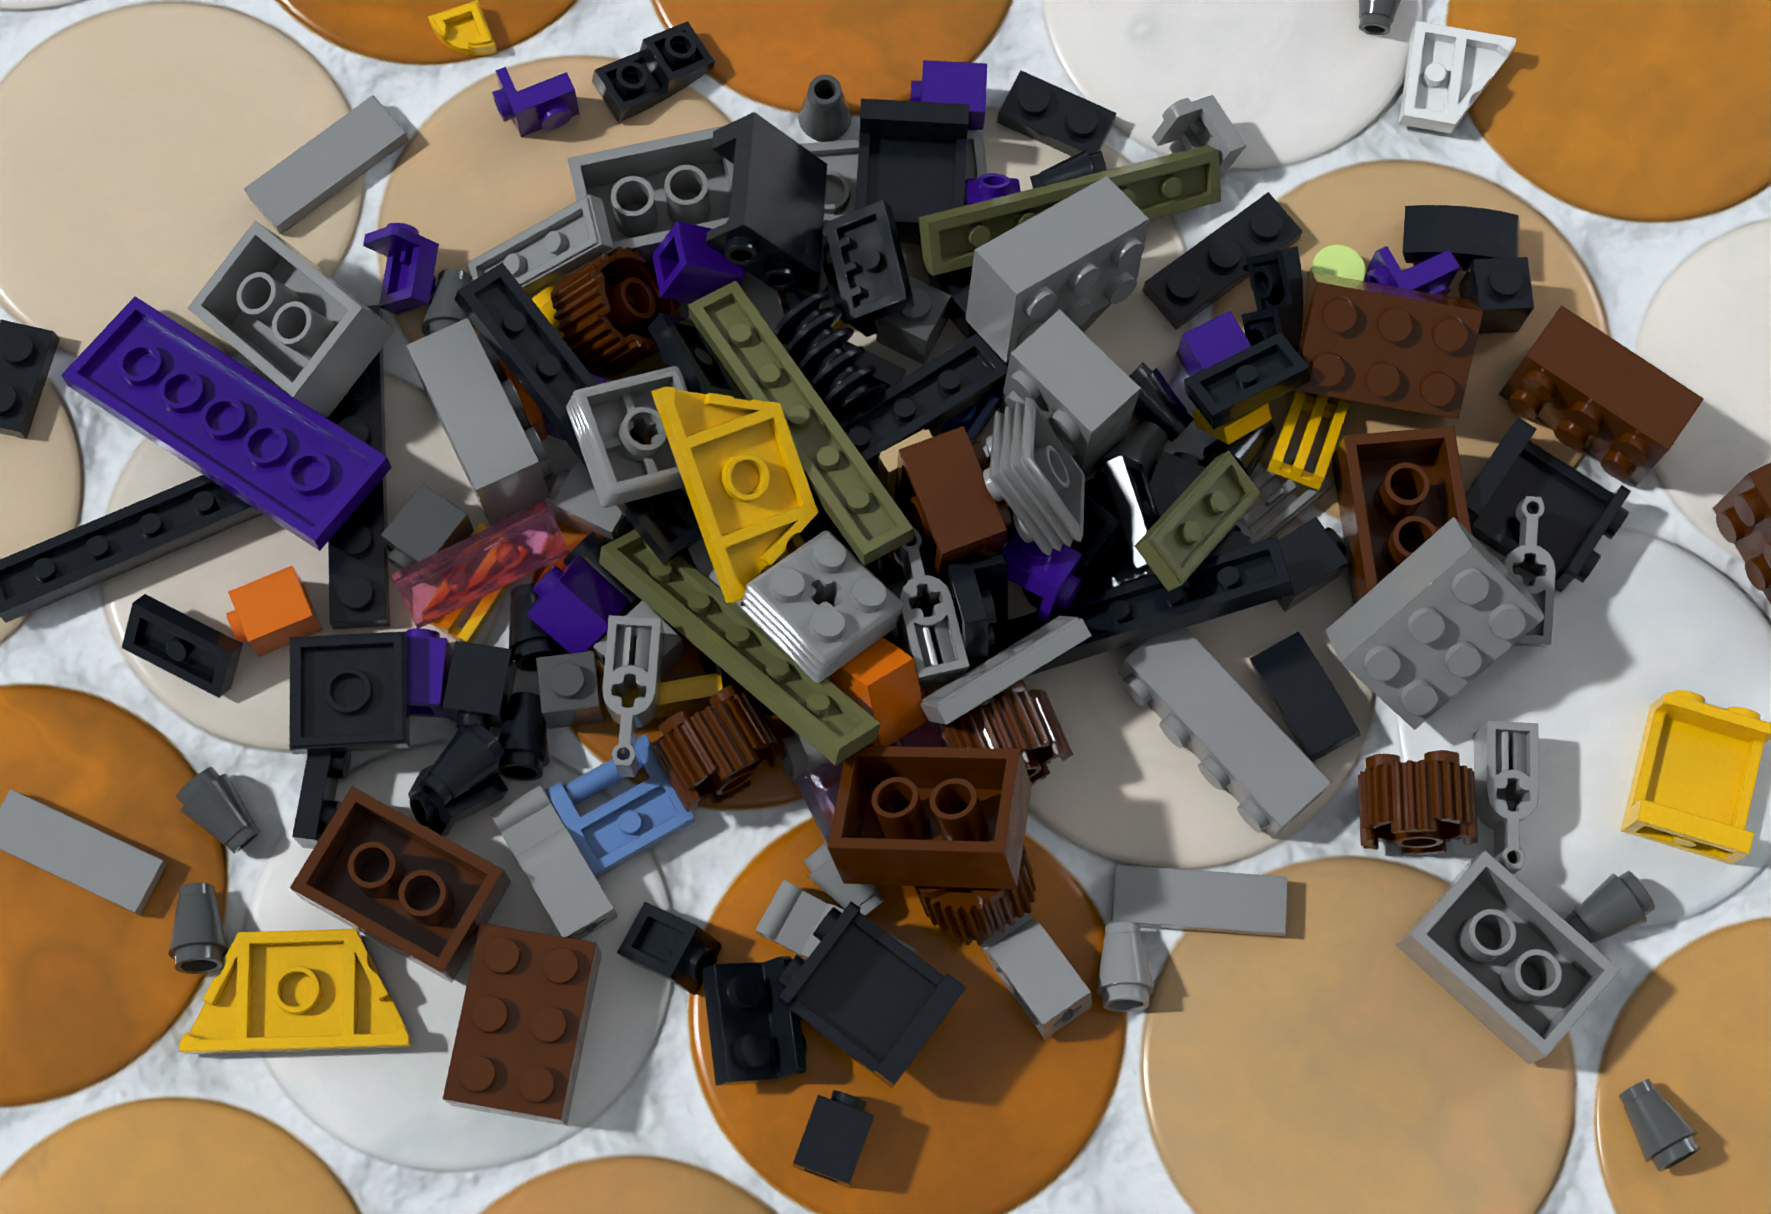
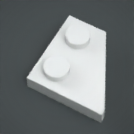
(1448, 73)

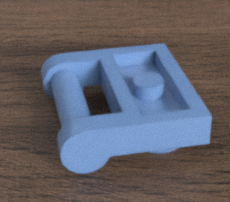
(626, 822)

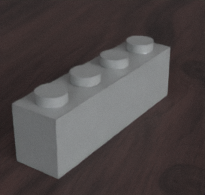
(1223, 729)

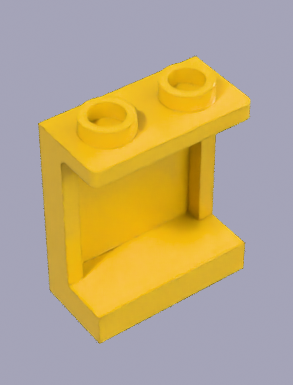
(1696, 776)

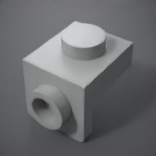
(1200, 125)

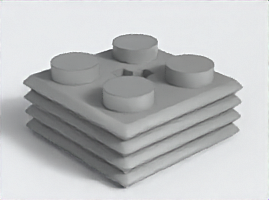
(603, 423)
(1035, 477)
(851, 612)

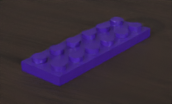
(227, 422)

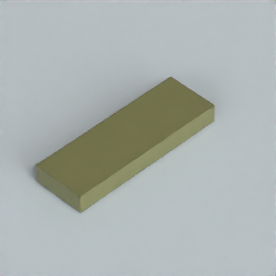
(1198, 520)

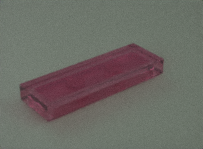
(480, 564)

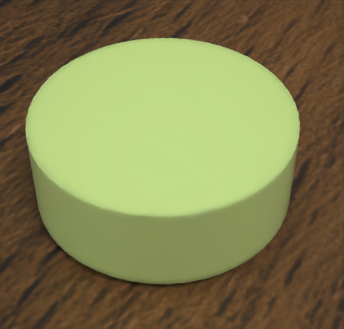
(1339, 262)

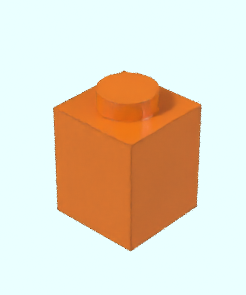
(272, 611)

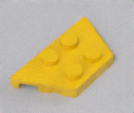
(738, 479)
(297, 996)

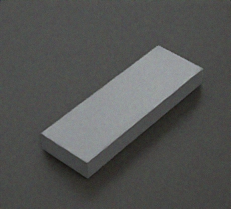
(326, 164)
(551, 246)
(1004, 669)
(78, 853)
(1200, 900)

